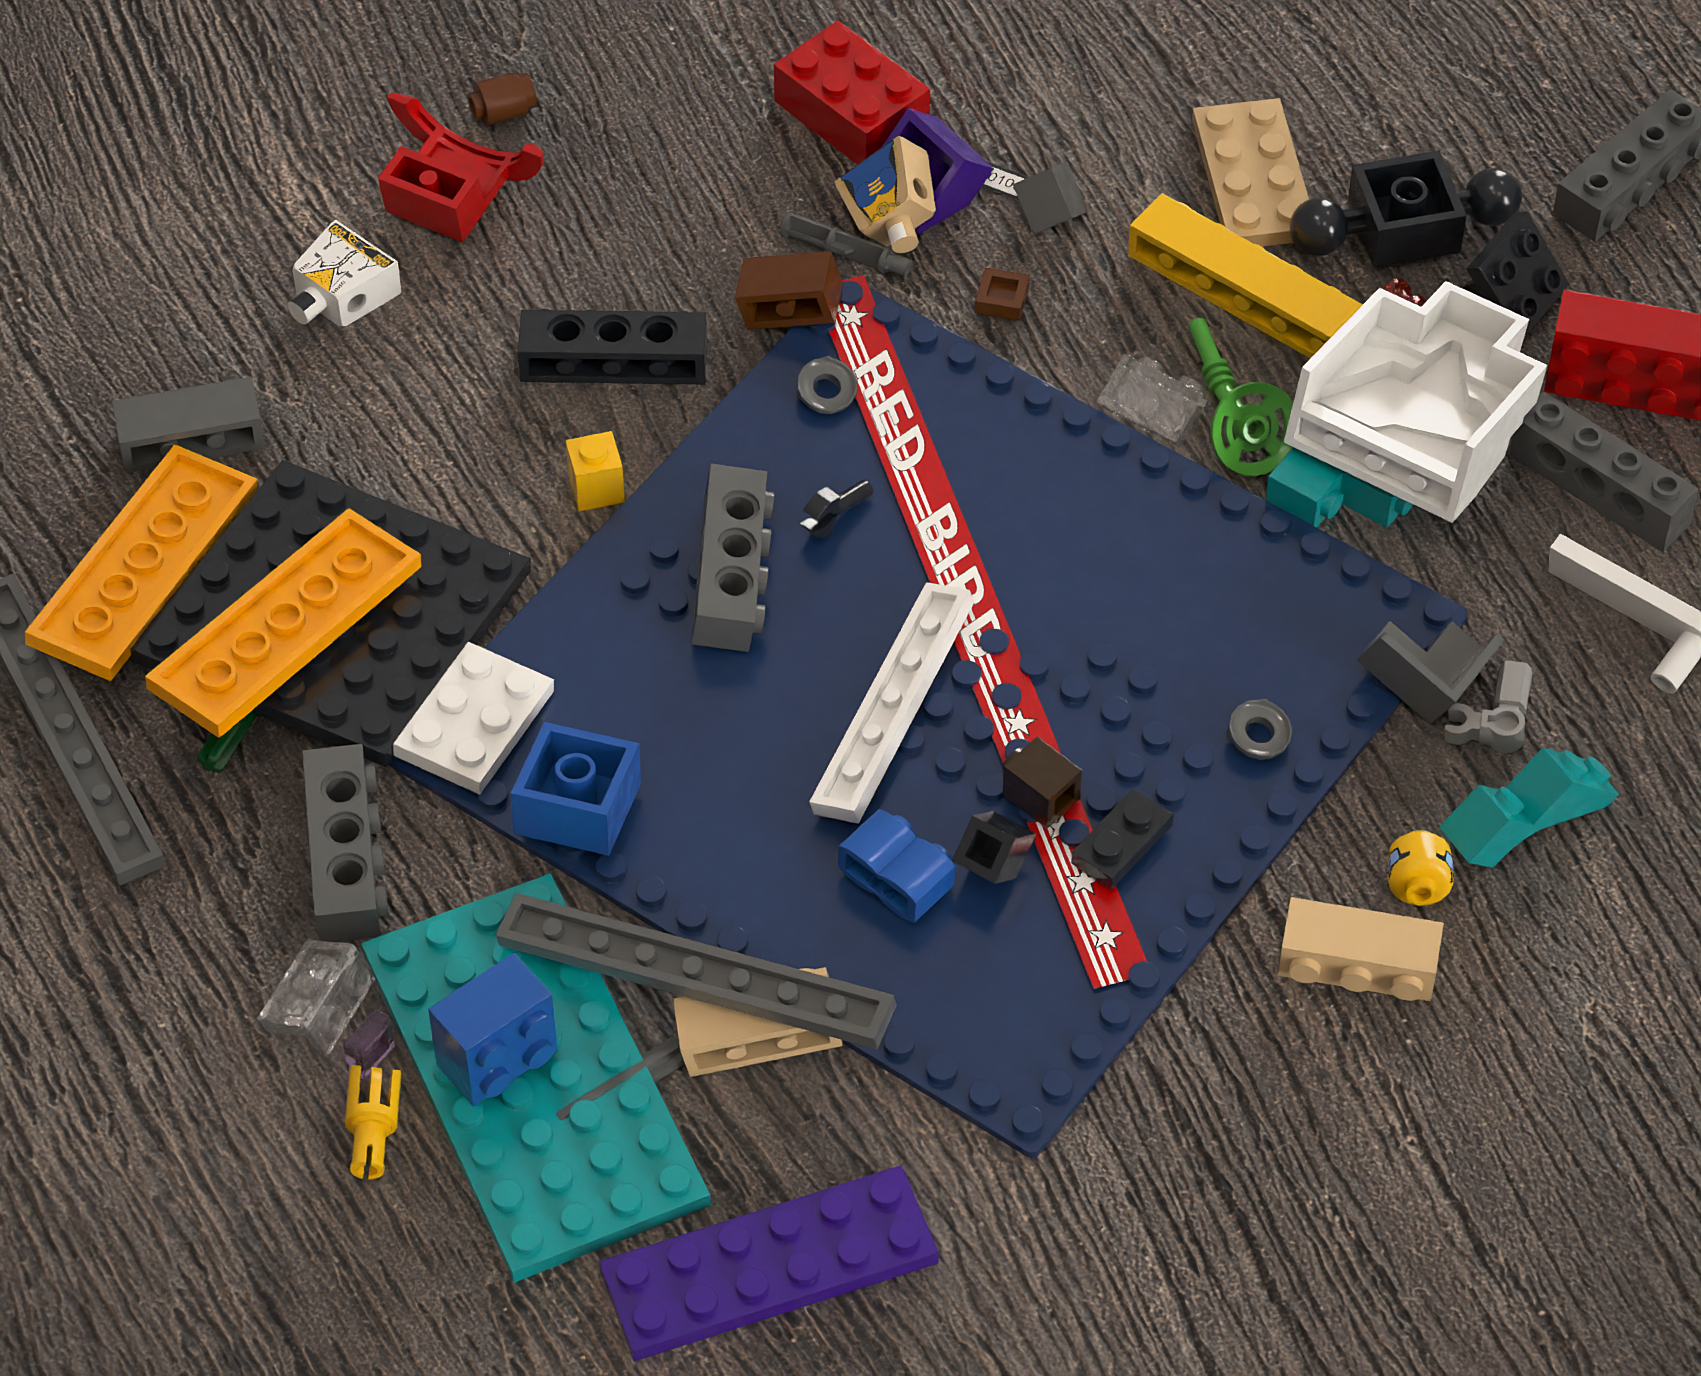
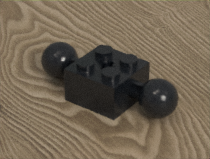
(1405, 210)

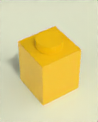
(595, 471)

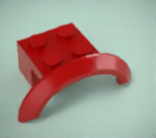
(449, 177)

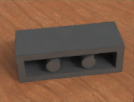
(203, 419)

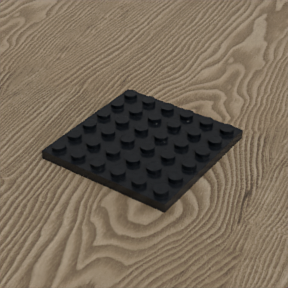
(392, 657)

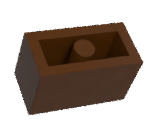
(789, 290)

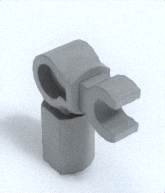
(1504, 725)

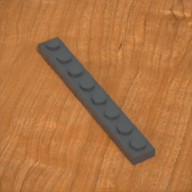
(75, 745)
(697, 970)

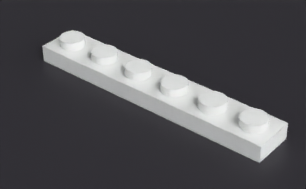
(891, 703)

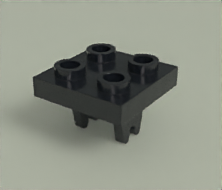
(1517, 271)

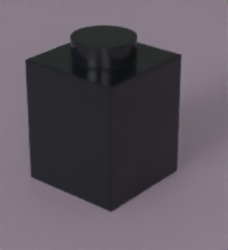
(993, 847)

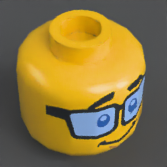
(1418, 866)

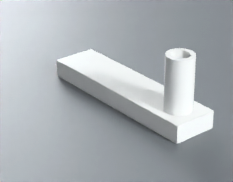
(1636, 600)

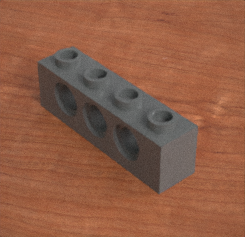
(1604, 472)
(730, 558)
(341, 909)

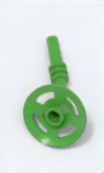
(1245, 420)

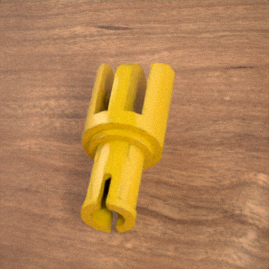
(370, 1120)

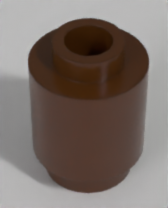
(502, 98)

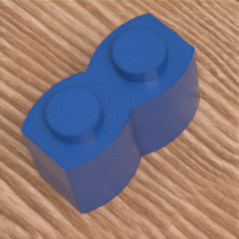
(897, 865)

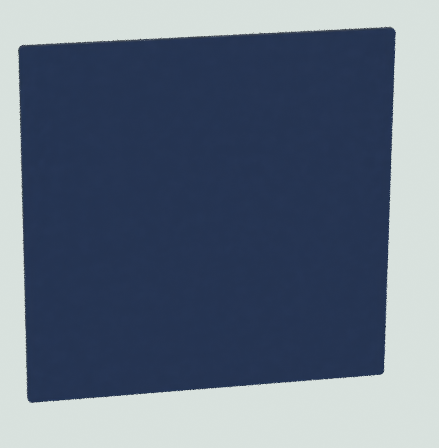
(1137, 611)

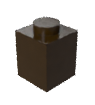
(1041, 781)

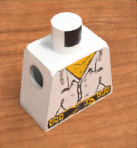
(342, 278)

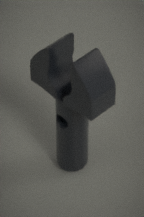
(827, 505)

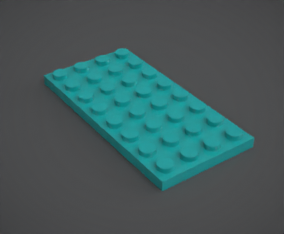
(541, 1180)

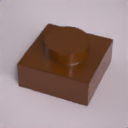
(1002, 294)

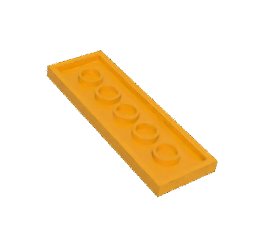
(140, 562)
(283, 622)

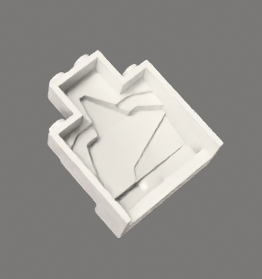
(1418, 396)

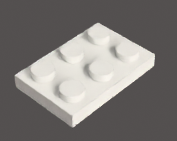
(473, 717)

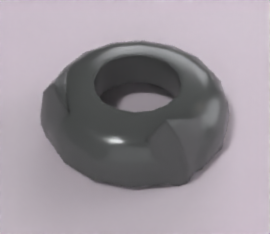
(829, 369)
(1265, 713)

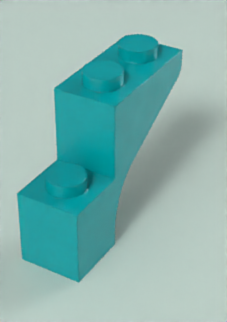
(1317, 490)
(1541, 795)

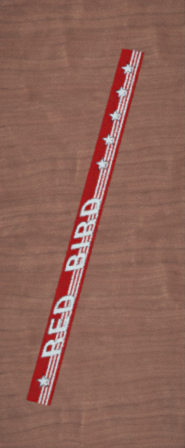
(951, 559)

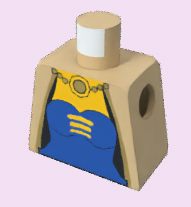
(890, 194)

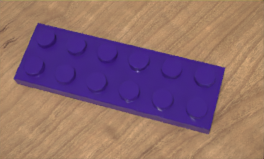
(768, 1262)

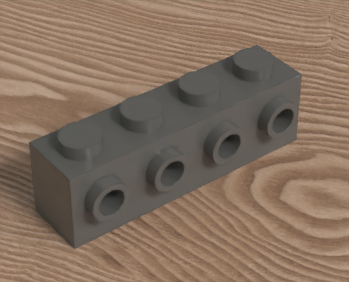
(1630, 166)

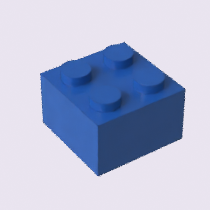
(576, 788)
(493, 1029)

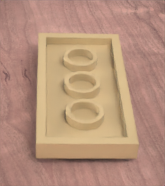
(1251, 168)

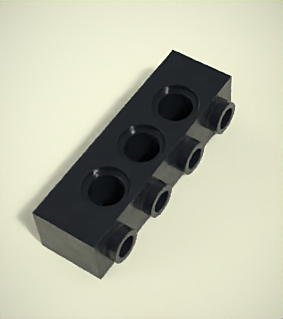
(612, 347)

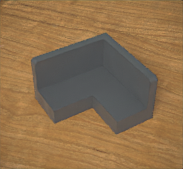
(1429, 678)

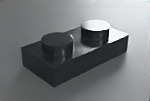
(1122, 838)

